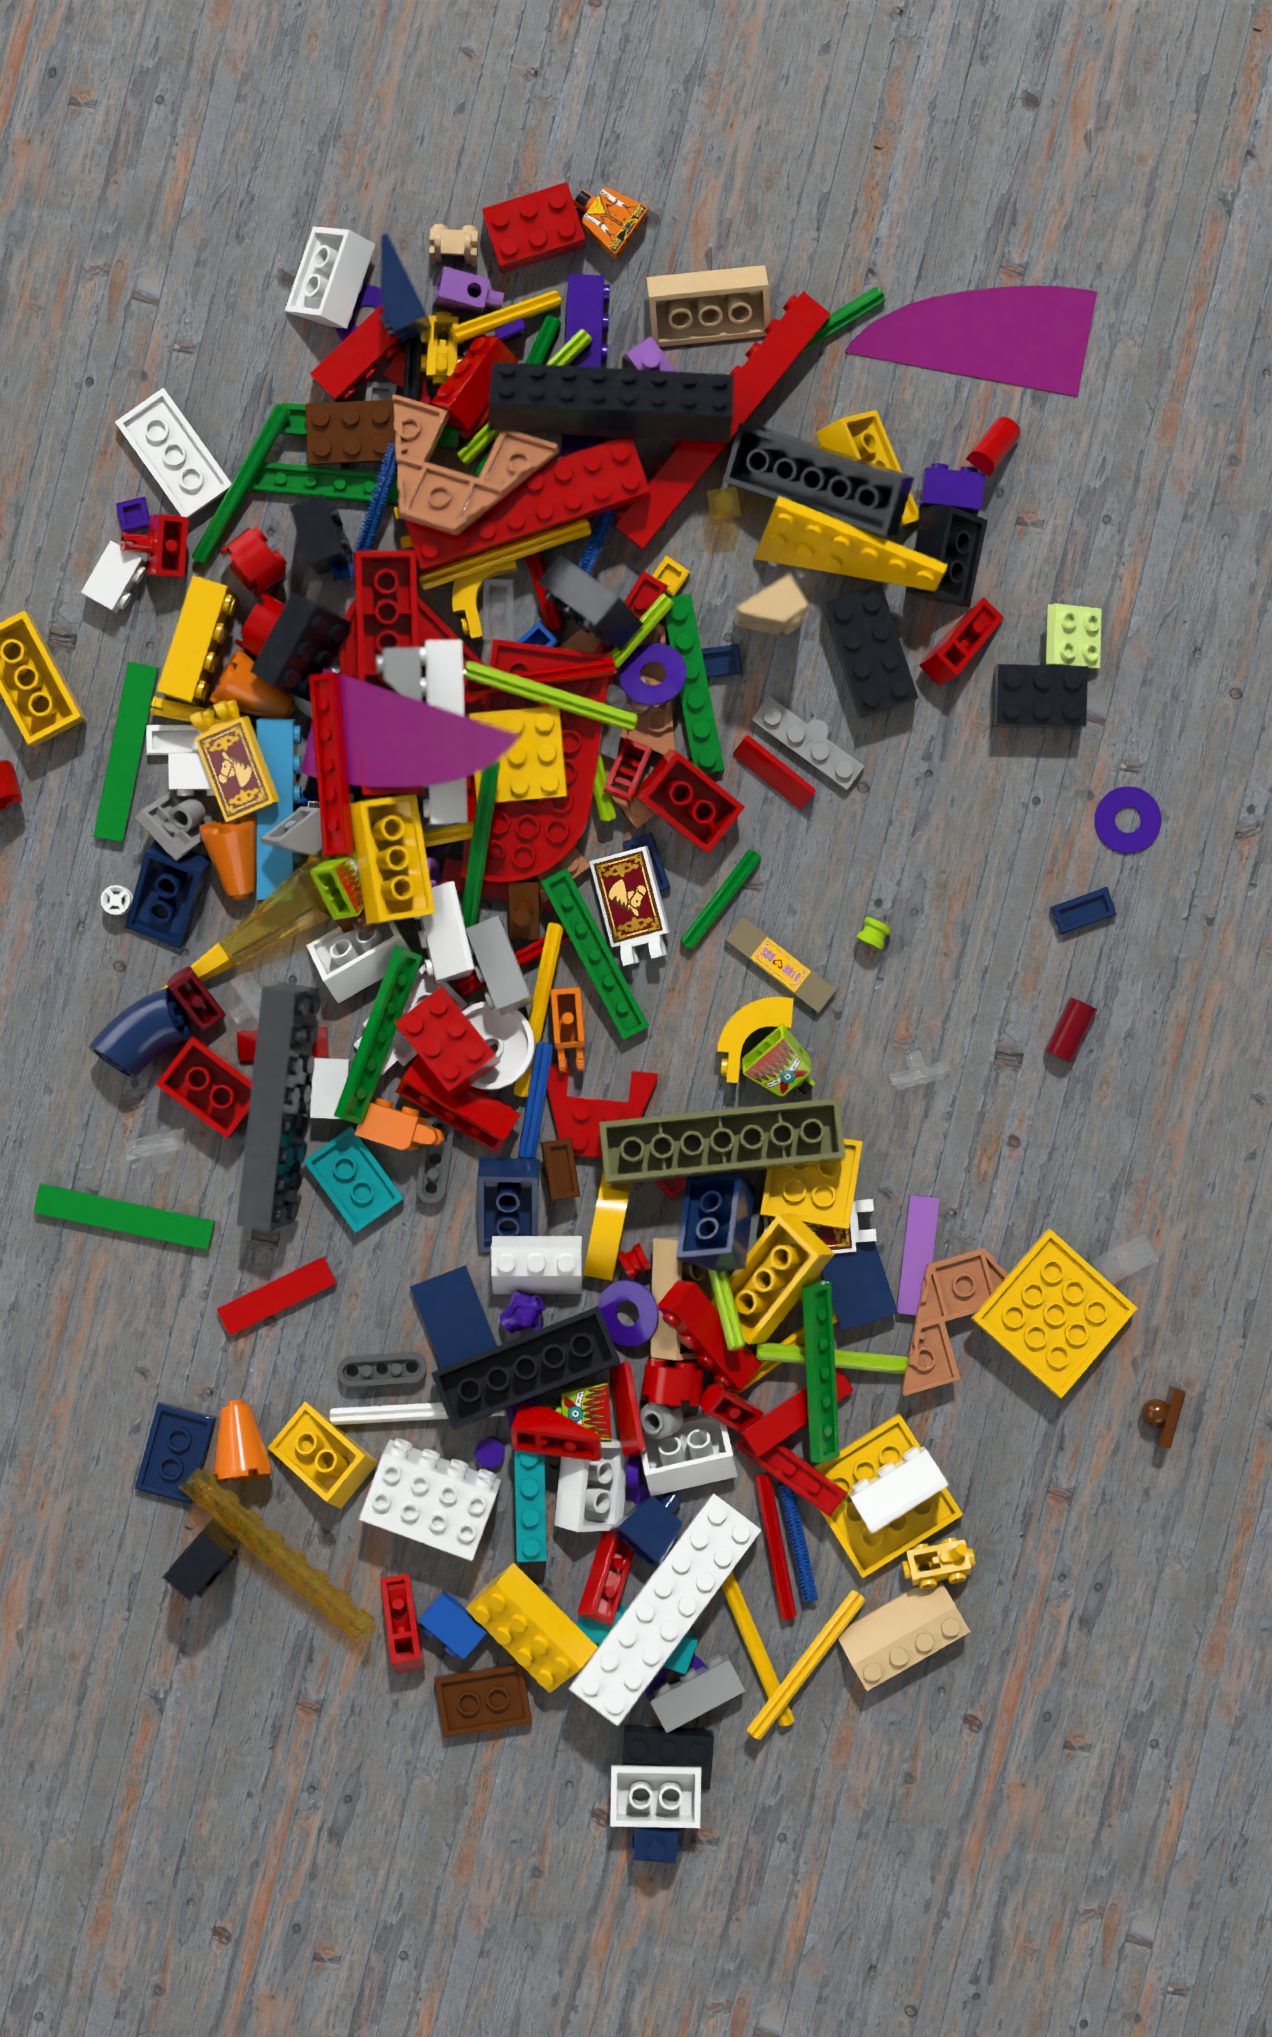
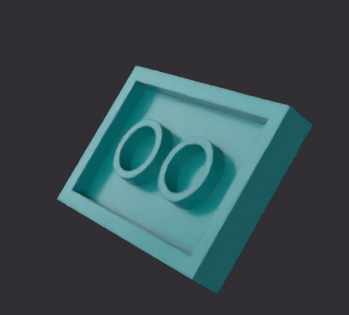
(353, 1179)

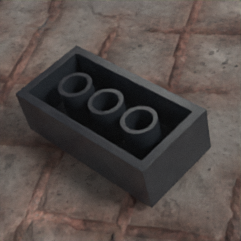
(870, 651)

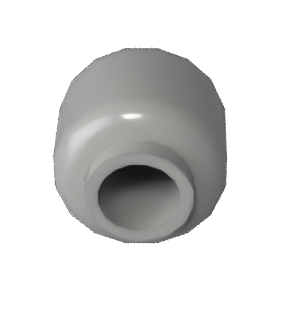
(660, 1420)

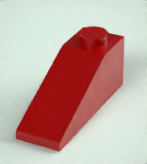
(961, 642)
(551, 1433)
(402, 1624)

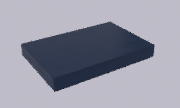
(859, 1286)
(453, 1316)
(174, 1450)

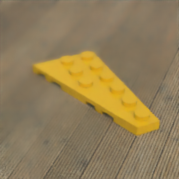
(825, 544)

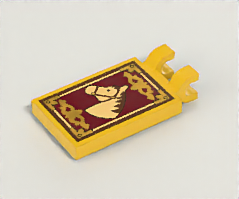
(234, 761)

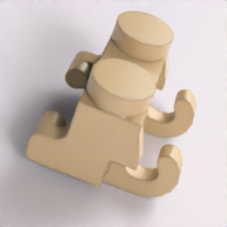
(453, 242)

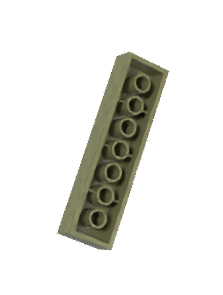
(722, 1141)

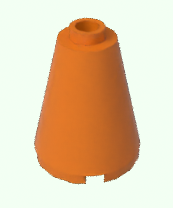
(251, 692)
(233, 853)
(239, 1445)

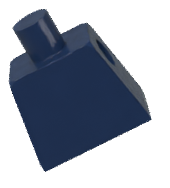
(650, 1527)
(655, 1843)

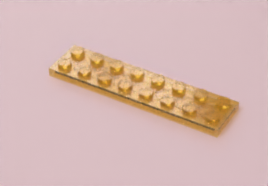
(271, 1549)

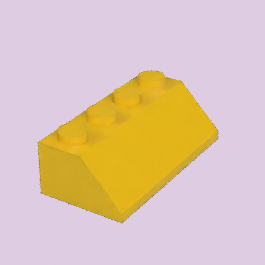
(866, 439)
(391, 859)

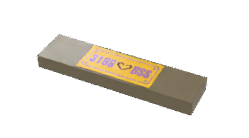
(780, 964)

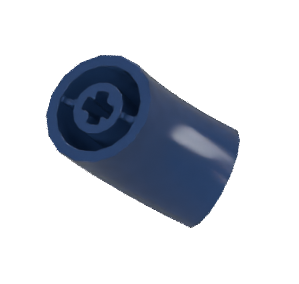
(142, 1033)

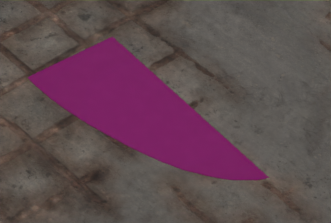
(994, 334)
(408, 740)

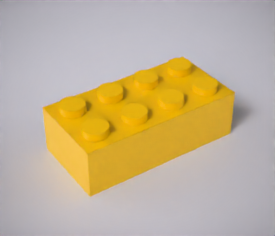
(196, 641)
(34, 683)
(774, 1275)
(531, 1627)

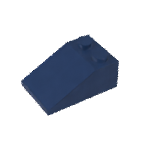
(401, 305)
(167, 894)
(507, 1199)

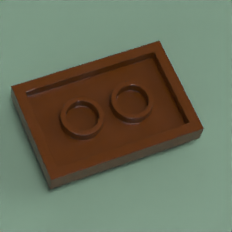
(349, 431)
(483, 1699)

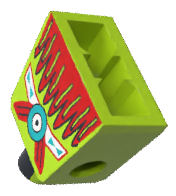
(339, 885)
(779, 1063)
(588, 1406)

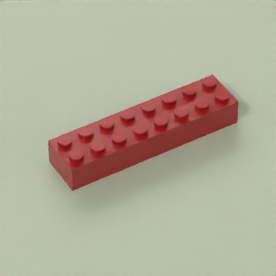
(549, 498)
(384, 619)

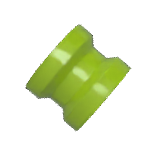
(874, 933)

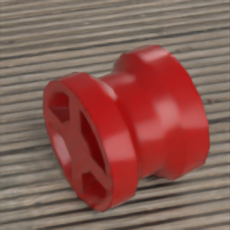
(634, 1261)

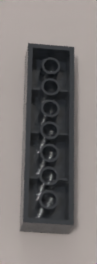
(611, 402)
(278, 1106)

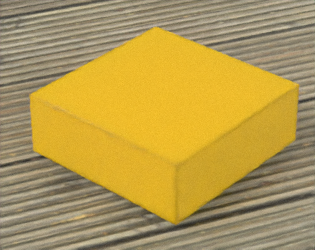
(671, 574)

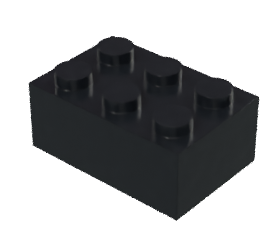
(320, 533)
(589, 604)
(300, 645)
(1040, 696)
(203, 1561)

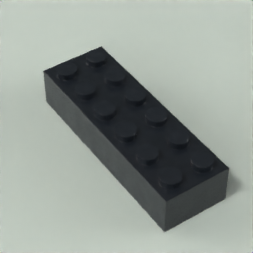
(818, 478)
(525, 1368)

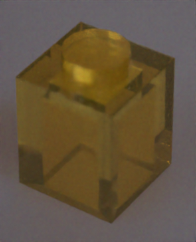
(723, 505)

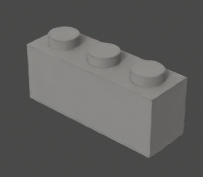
(498, 966)
(696, 1692)

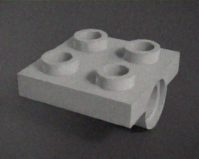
(174, 823)

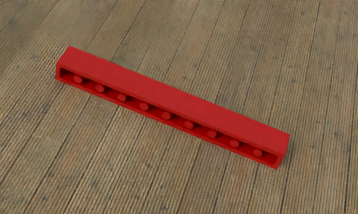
(751, 386)

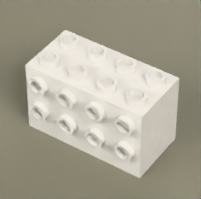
(430, 1498)

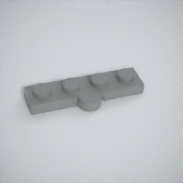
(808, 742)

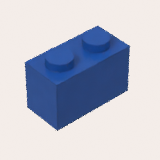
(452, 1625)

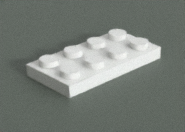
(174, 454)

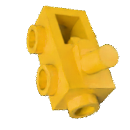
(441, 354)
(946, 1561)

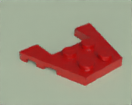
(580, 1116)

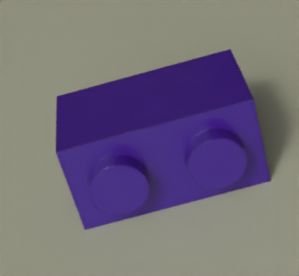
(952, 487)

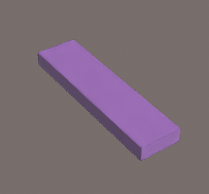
(917, 1250)

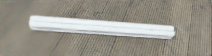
(390, 1413)

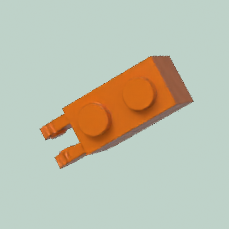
(568, 1024)
(397, 1128)

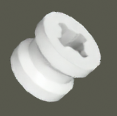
(113, 897)

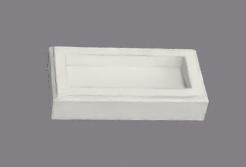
(171, 739)

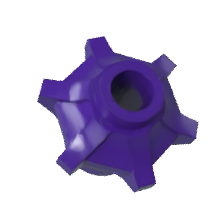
(522, 1313)

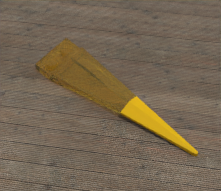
(285, 913)

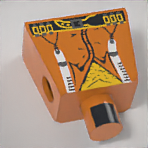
(610, 219)

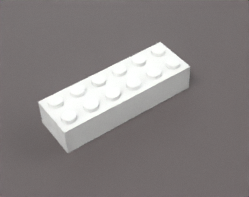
(444, 690)

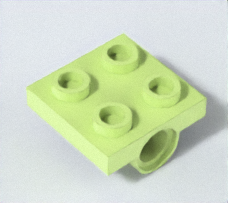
(1073, 636)

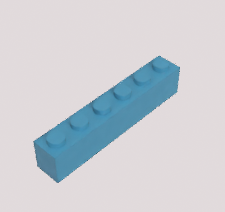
(278, 745)

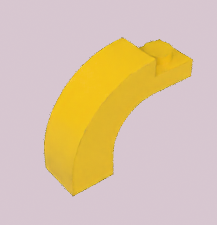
(466, 593)
(753, 1016)
(606, 1230)

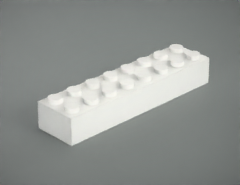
(664, 1609)

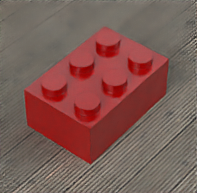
(534, 227)
(689, 801)
(447, 1042)
(208, 1086)

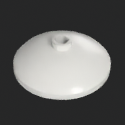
(514, 1043)

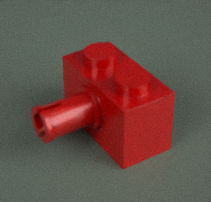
(163, 545)

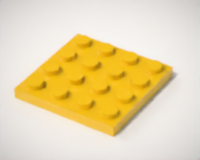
(1054, 1313)
(861, 1461)

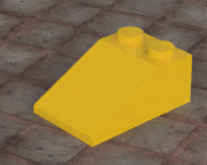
(322, 1455)

